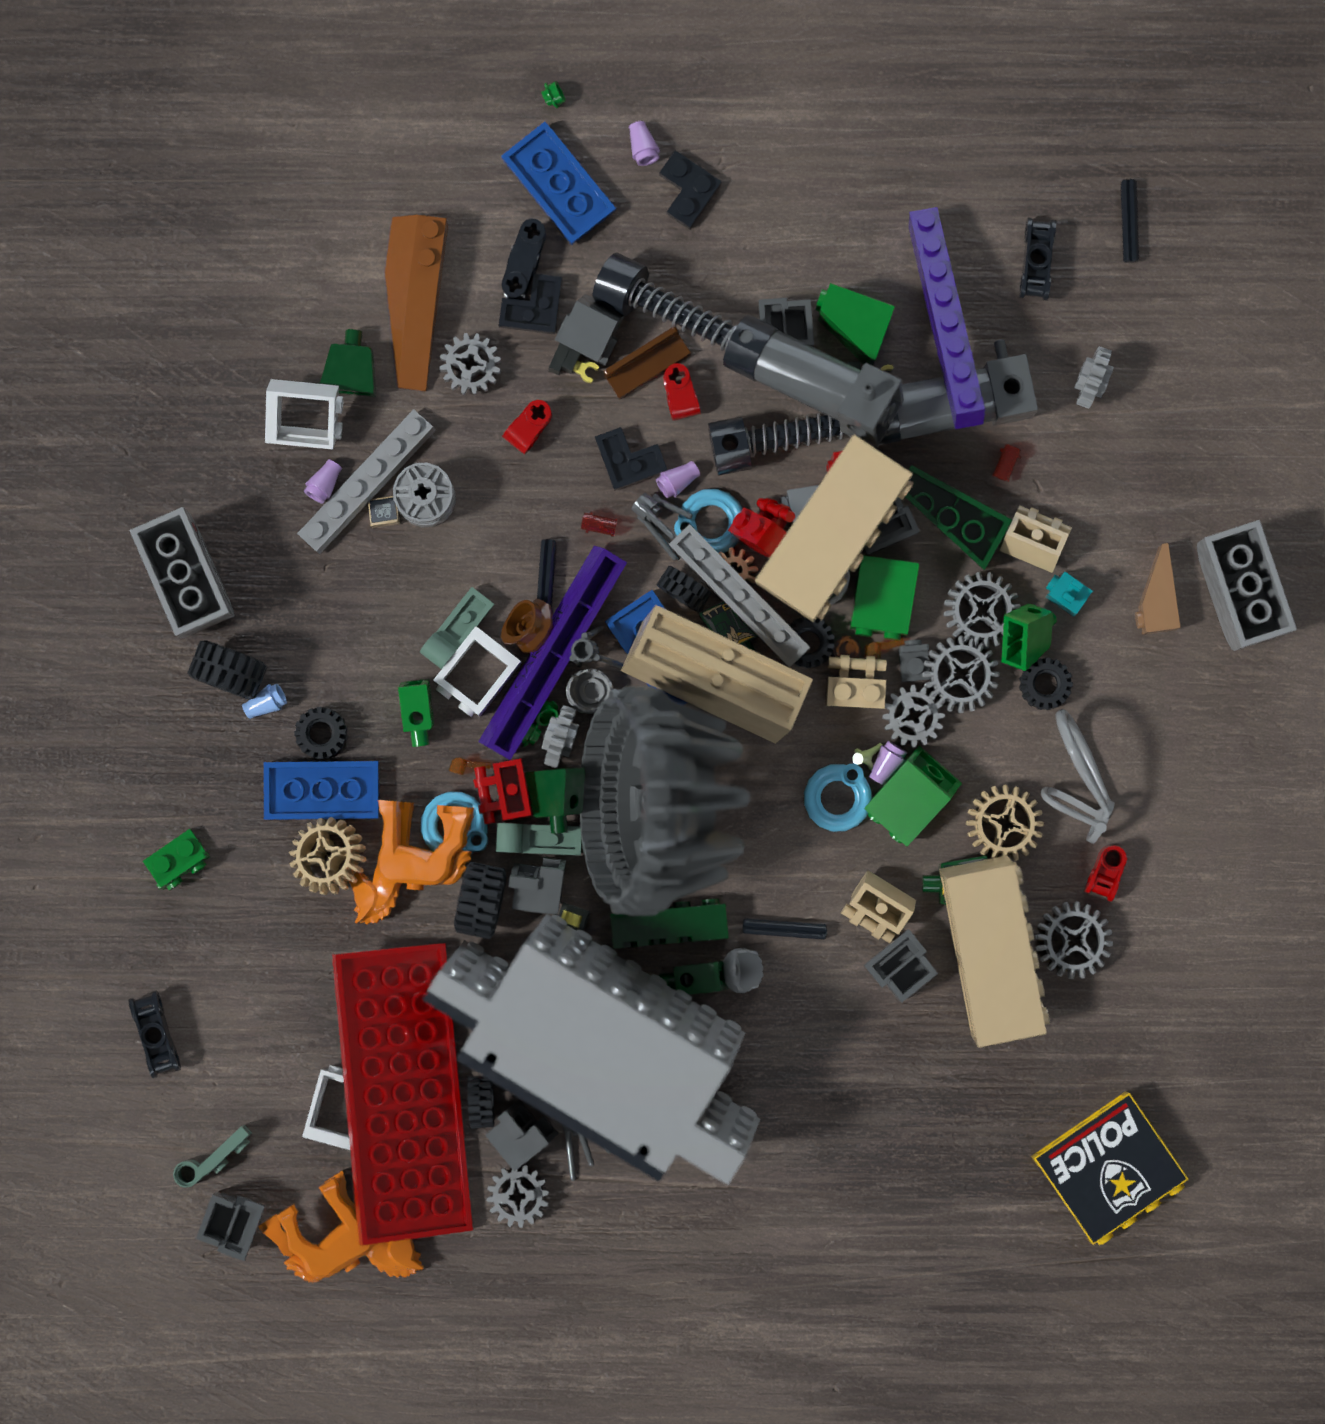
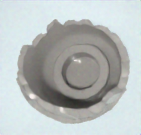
(588, 690)
(742, 970)

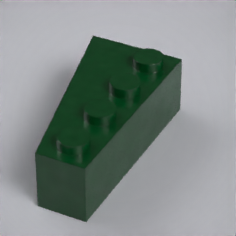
(961, 518)
(671, 925)

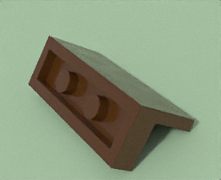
(646, 362)

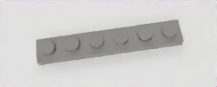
(366, 481)
(739, 596)

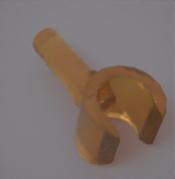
(875, 648)
(459, 765)

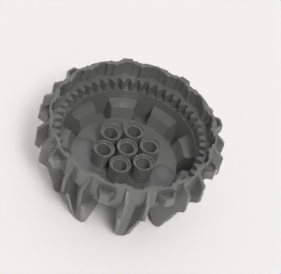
(655, 800)

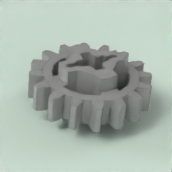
(483, 367)
(1094, 377)
(908, 703)
(560, 736)
(504, 1196)

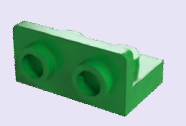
(176, 860)

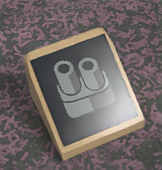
(383, 512)

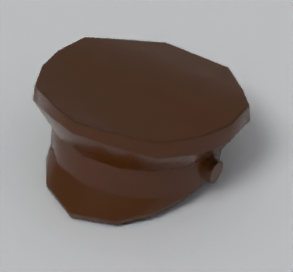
(528, 625)

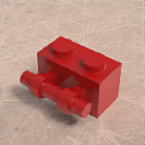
(763, 530)
(511, 789)

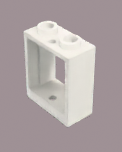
(302, 436)
(495, 649)
(317, 1133)

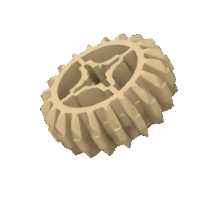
(981, 815)
(334, 877)

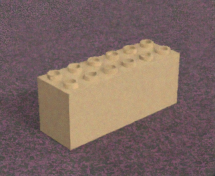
(835, 529)
(716, 674)
(994, 951)

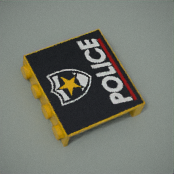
(1110, 1168)

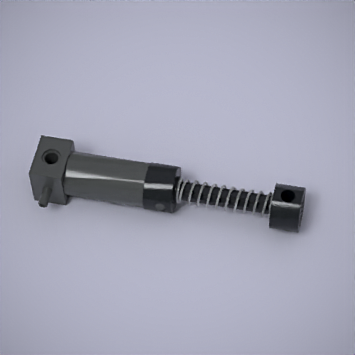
(859, 399)
(922, 413)

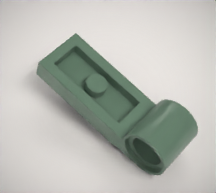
(456, 627)
(537, 839)
(216, 1160)

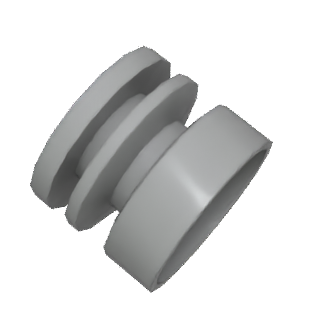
(439, 501)

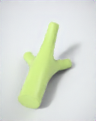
(865, 756)

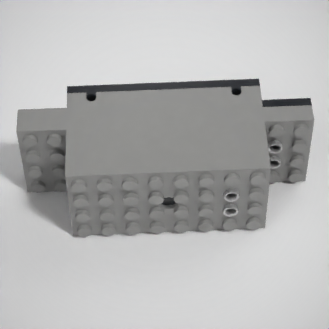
(601, 1049)

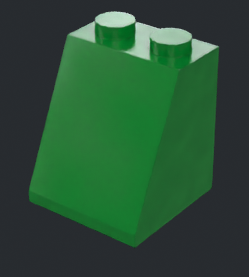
(854, 320)
(884, 597)
(912, 796)

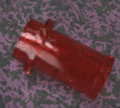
(1006, 462)
(596, 524)

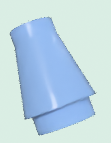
(266, 701)

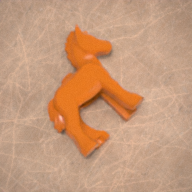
(409, 864)
(341, 1246)

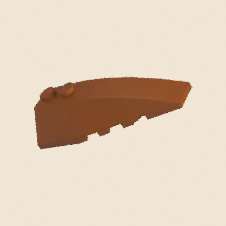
(413, 293)

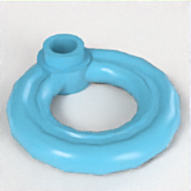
(707, 498)
(813, 792)
(430, 818)

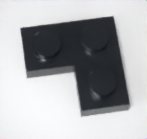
(696, 188)
(538, 313)
(627, 467)

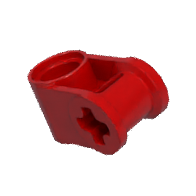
(680, 397)
(525, 430)
(1106, 874)

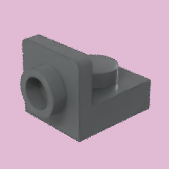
(912, 661)

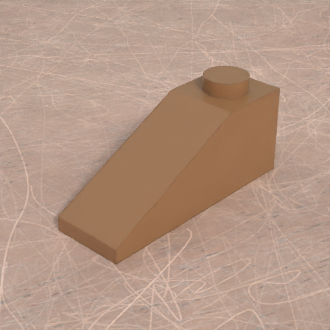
(1158, 603)

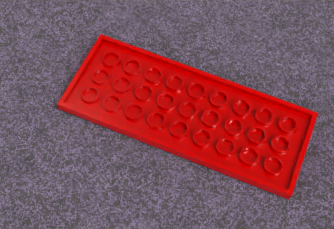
(401, 1096)

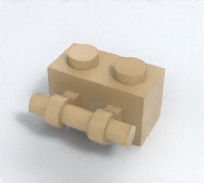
(1035, 538)
(856, 691)
(883, 904)

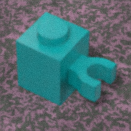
(1067, 593)

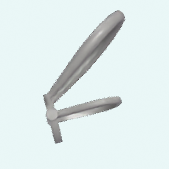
(1088, 770)

